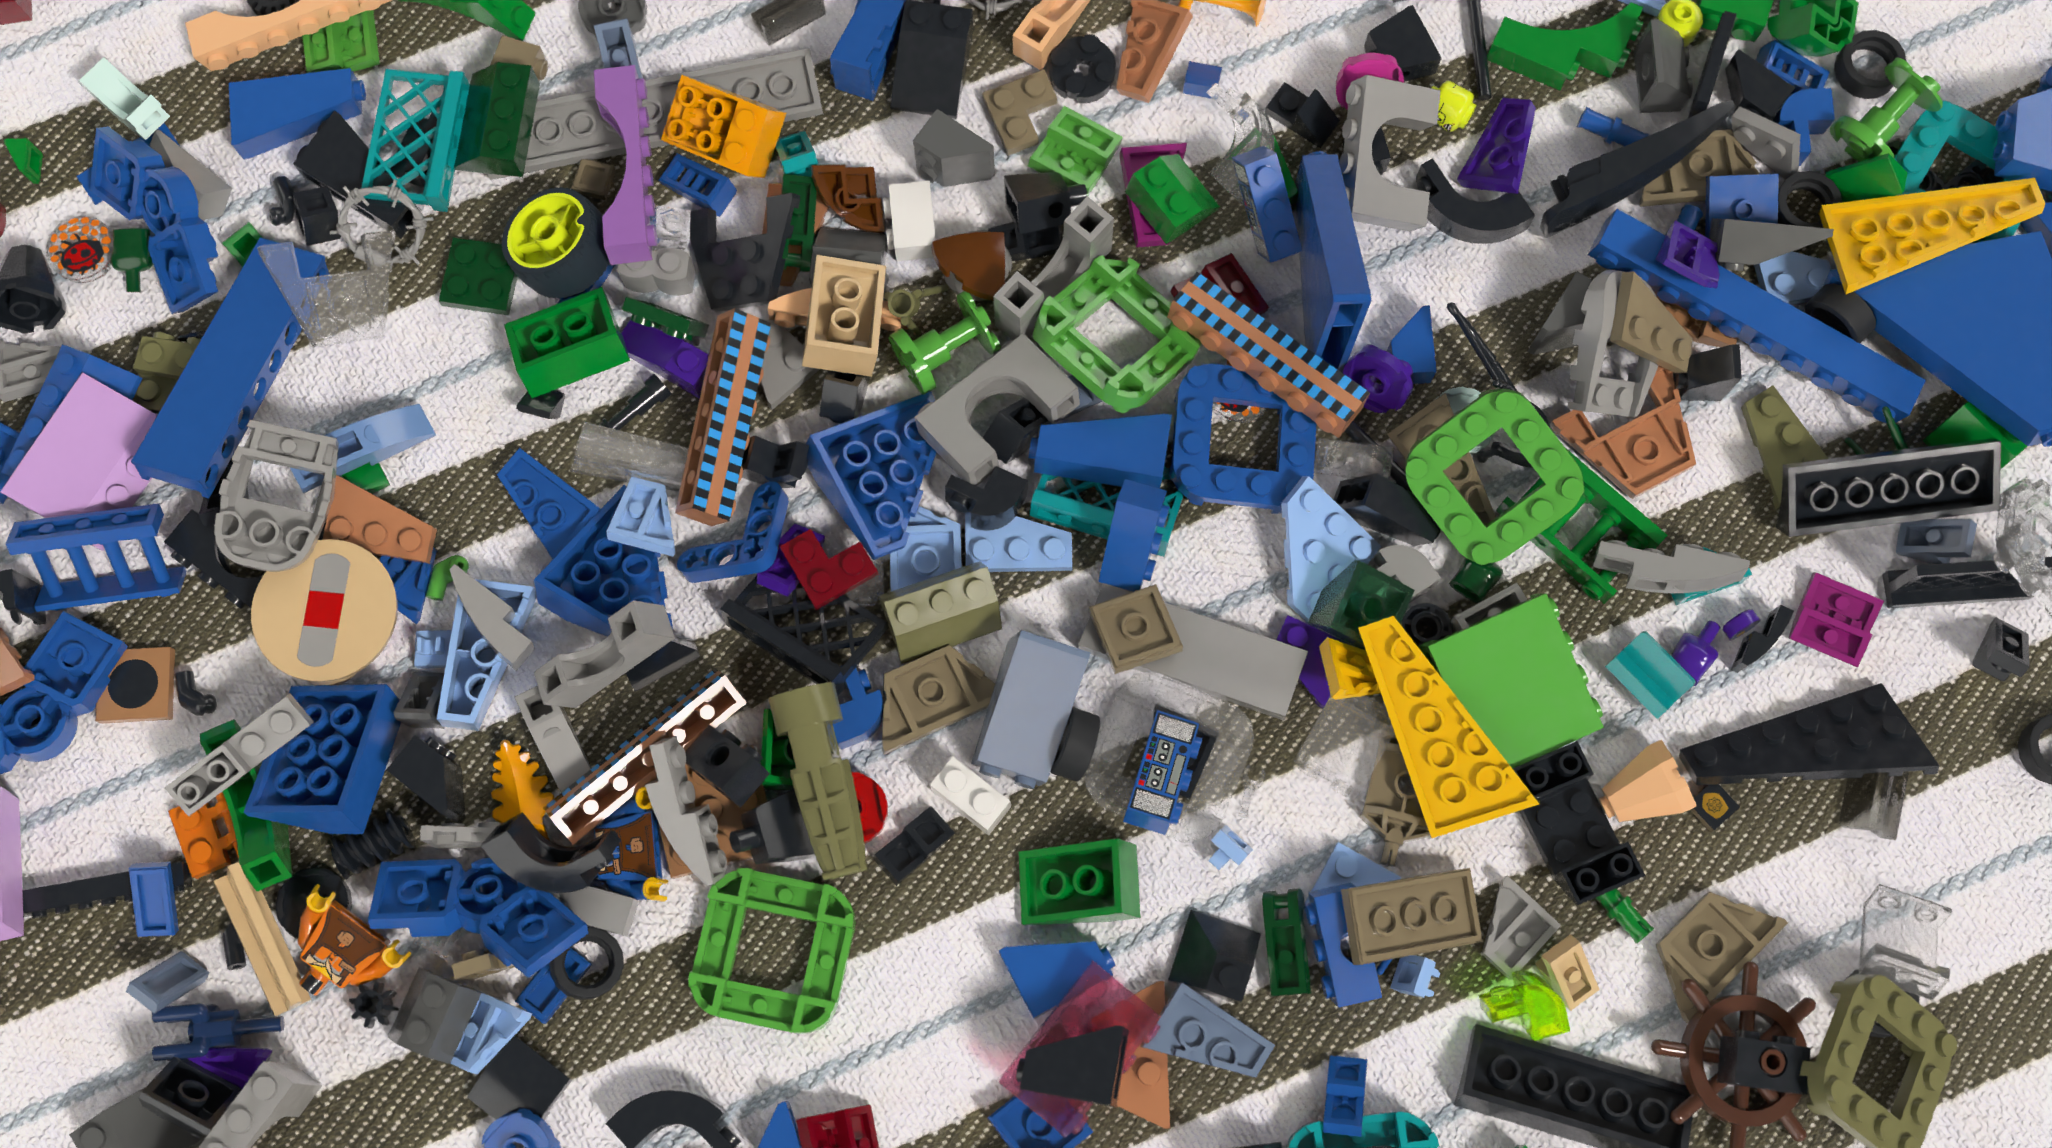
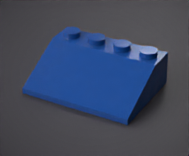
(335, 765)

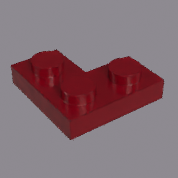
(824, 577)

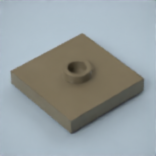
(1135, 629)

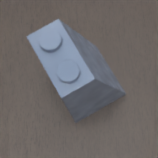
(1029, 708)

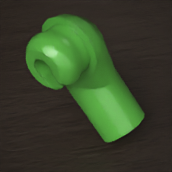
(441, 576)

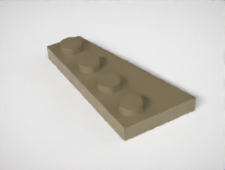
(1462, 472)

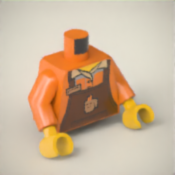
(341, 946)

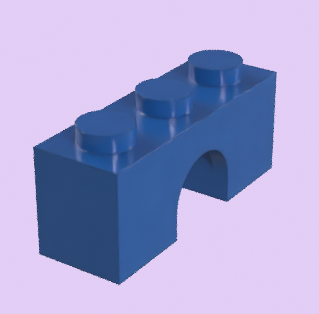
(1343, 981)

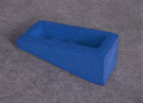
(1779, 54)
(715, 196)

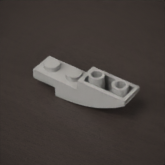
(1684, 571)
(239, 755)
(688, 828)

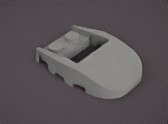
(1600, 393)
(266, 533)

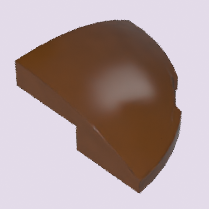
(850, 195)
(975, 261)

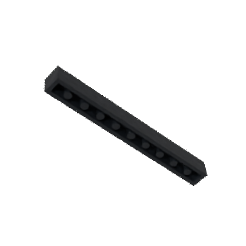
(91, 891)

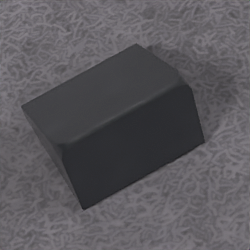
(546, 405)

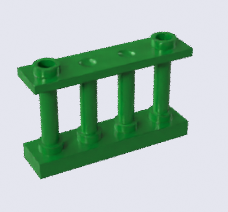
(1614, 512)

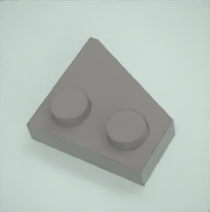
(1768, 141)
(783, 366)
(1516, 929)

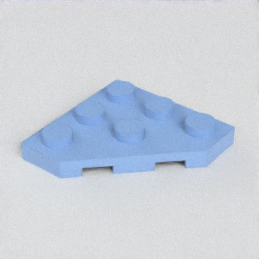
(1318, 544)

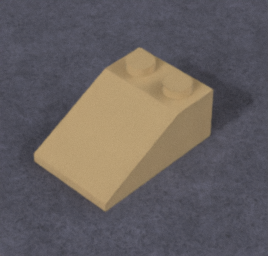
(844, 316)

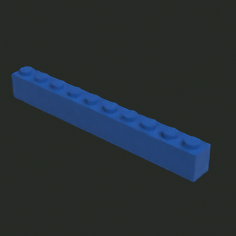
(1763, 323)

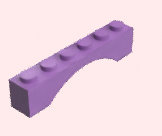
(627, 221)

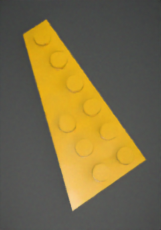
(1902, 231)
(1446, 752)

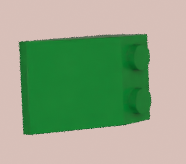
(1079, 883)

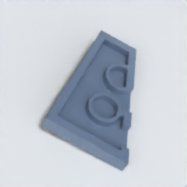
(1208, 1035)

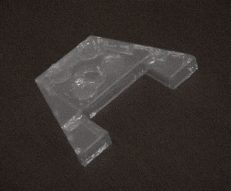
(336, 305)

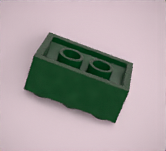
(498, 120)

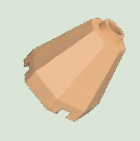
(1647, 787)

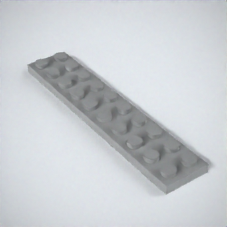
(574, 130)

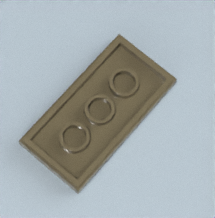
(1411, 916)

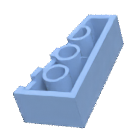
(472, 665)

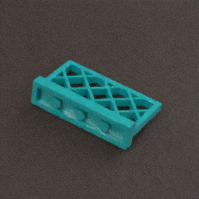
(445, 134)
(1091, 518)

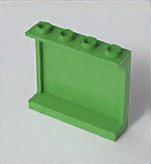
(1519, 680)

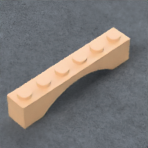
(1045, 29)
(225, 39)

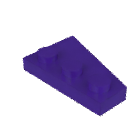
(1501, 150)

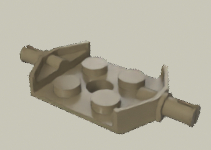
(1388, 810)

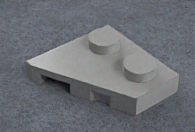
(24, 368)
(456, 835)

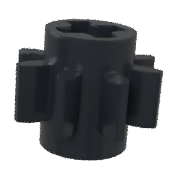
(363, 1003)

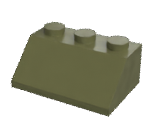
(942, 611)

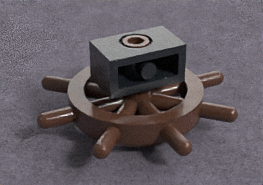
(1746, 1060)

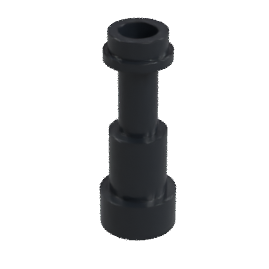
(639, 403)

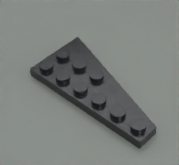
(1820, 742)

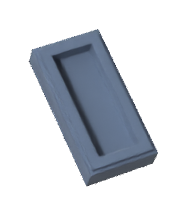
(167, 982)

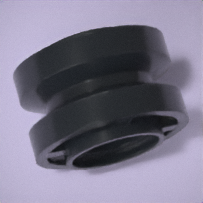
(1430, 615)

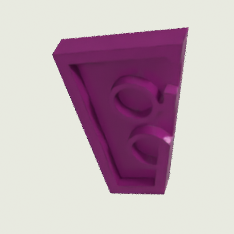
(1131, 161)

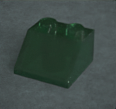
(1358, 599)

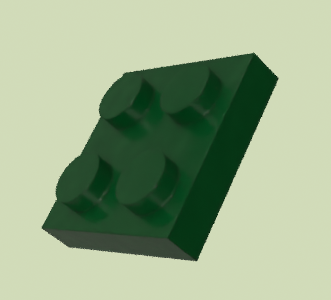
(478, 278)
(656, 316)

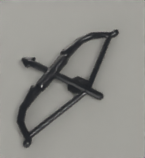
(1488, 359)

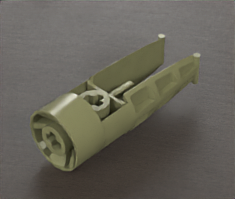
(821, 777)

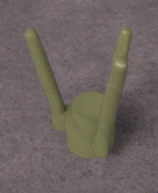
(907, 303)

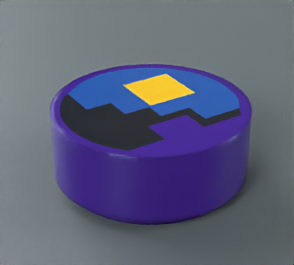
(1741, 624)

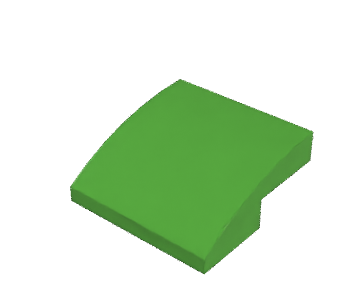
(343, 45)
(1076, 149)

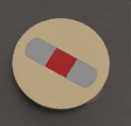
(325, 614)

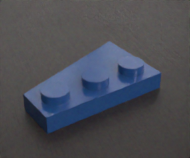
(546, 501)

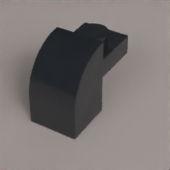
(772, 462)
(991, 506)

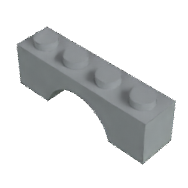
(577, 676)

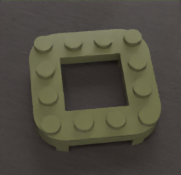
(1924, 1039)

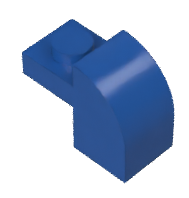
(1807, 114)
(862, 714)

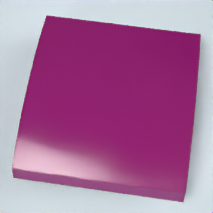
(1835, 619)

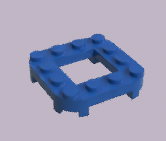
(1229, 484)

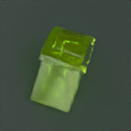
(1533, 1000)

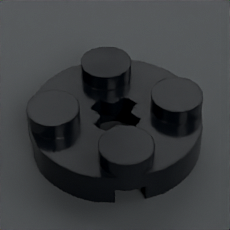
(1086, 51)

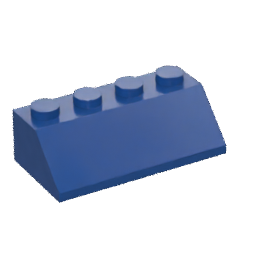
(59, 381)

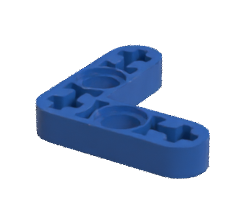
(767, 505)

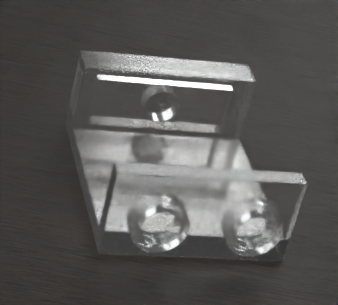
(1346, 743)
(1902, 940)

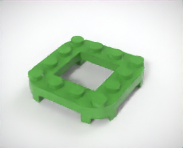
(1078, 301)
(1525, 518)
(721, 937)

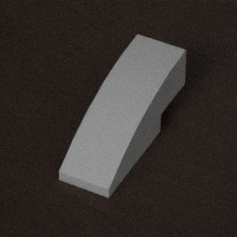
(492, 619)
(601, 909)

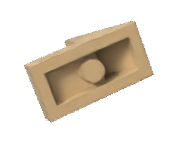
(1568, 972)

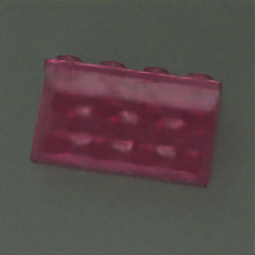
(1089, 1006)

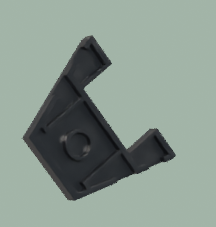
(747, 268)

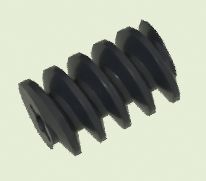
(373, 843)

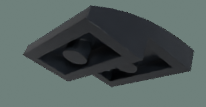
(517, 1081)

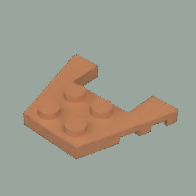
(1641, 451)

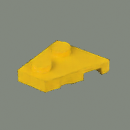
(1347, 670)

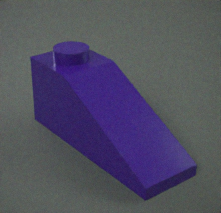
(666, 356)

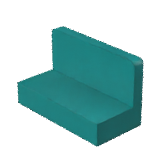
(1650, 674)

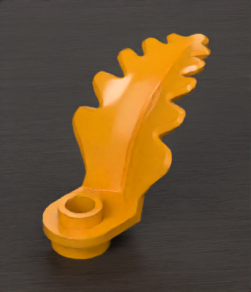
(520, 789)

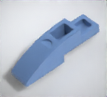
(373, 441)

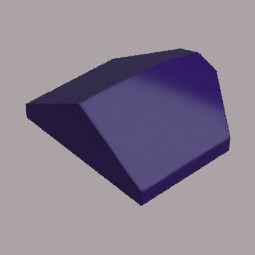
(1690, 255)

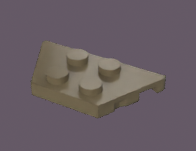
(1686, 181)
(931, 696)
(1713, 946)

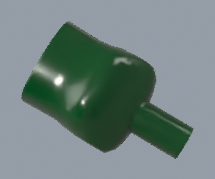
(131, 255)
(1476, 580)

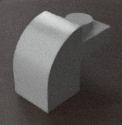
(1407, 567)

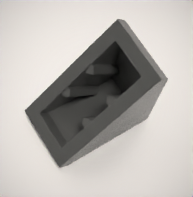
(421, 701)

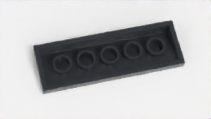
(1890, 487)
(1569, 1094)

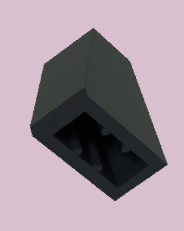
(1387, 509)
(1078, 1067)

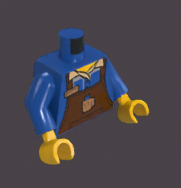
(637, 858)

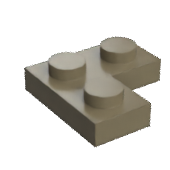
(1010, 109)
(477, 965)

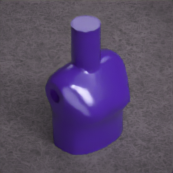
(1695, 652)

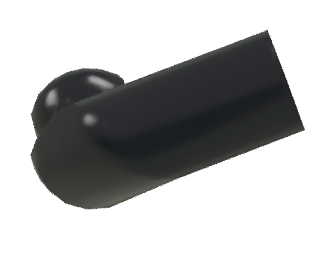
(284, 213)
(191, 698)
(233, 949)

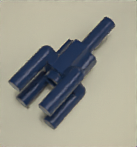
(209, 1029)

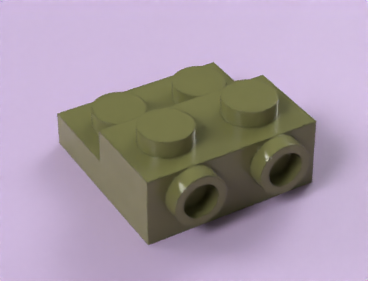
(160, 364)

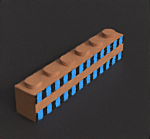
(1267, 355)
(723, 418)
(632, 765)

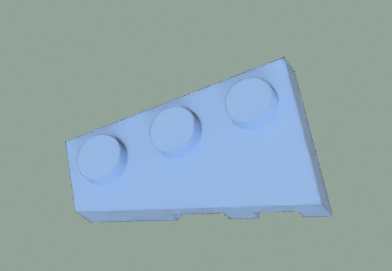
(1019, 547)

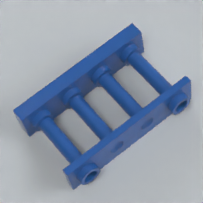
(100, 528)

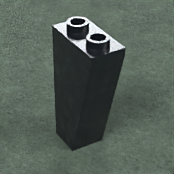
(339, 159)

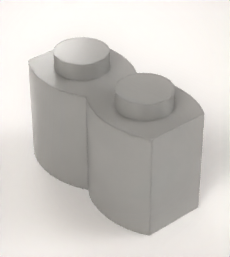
(668, 272)

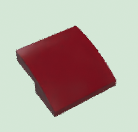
(1230, 277)
(839, 1129)

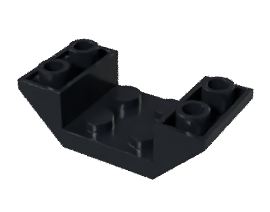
(1573, 827)

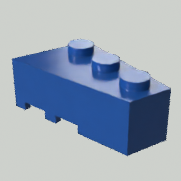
(867, 47)

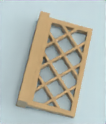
(261, 941)

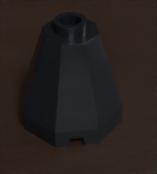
(29, 291)

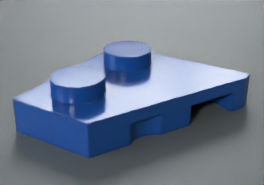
(410, 583)

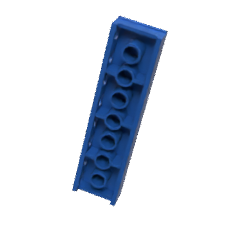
(223, 378)

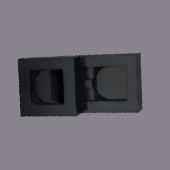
(1030, 244)
(1757, 643)
(913, 845)

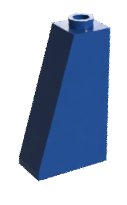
(289, 107)
(1104, 450)

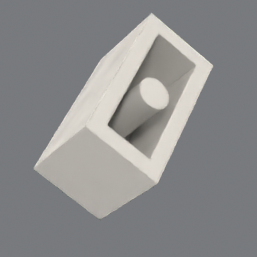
(911, 220)
(970, 795)

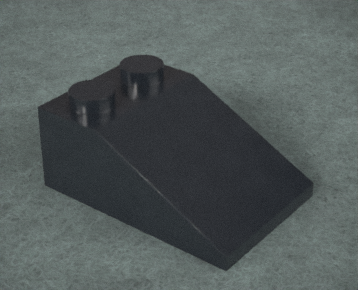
(932, 58)

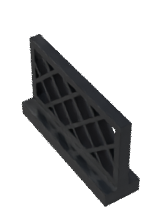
(1951, 584)
(792, 650)

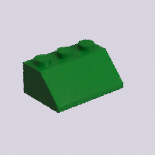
(566, 342)

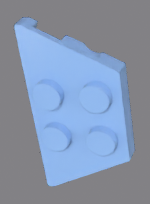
(929, 551)

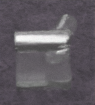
(1249, 790)

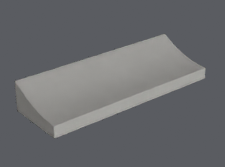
(1220, 660)

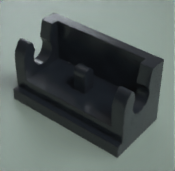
(20, 596)

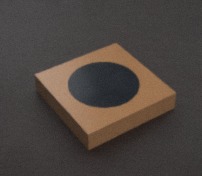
(139, 687)

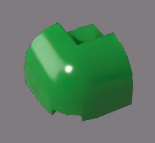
(1814, 26)

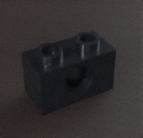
(725, 765)

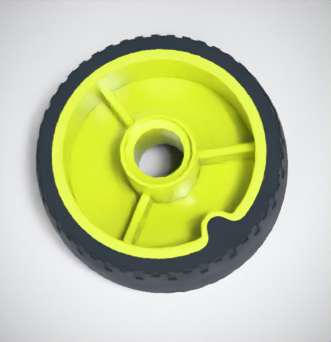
(556, 243)

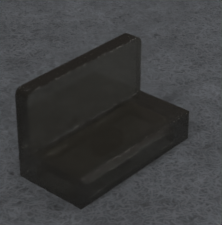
(785, 17)
(1874, 803)

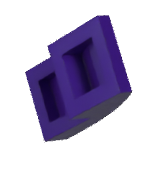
(780, 575)

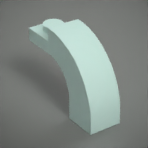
(124, 99)

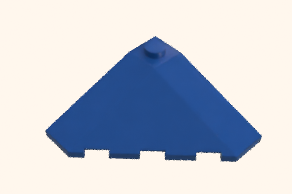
(874, 472)
(599, 576)

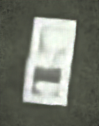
(1352, 459)

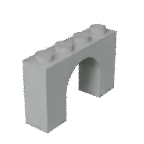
(1370, 105)
(1086, 237)
(1015, 369)
(269, 1095)

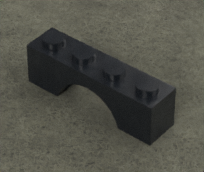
(198, 546)

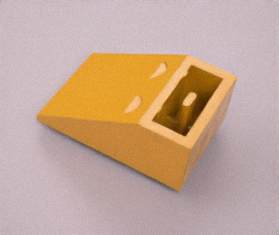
(723, 127)

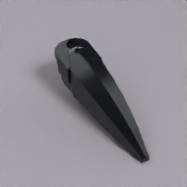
(1620, 173)

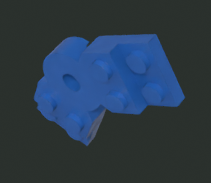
(139, 186)
(69, 680)
(439, 898)

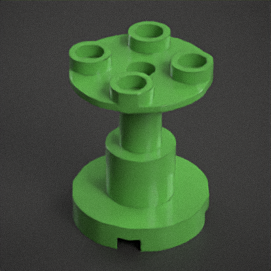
(1870, 134)
(933, 349)

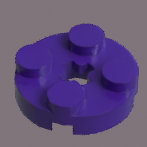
(1392, 372)

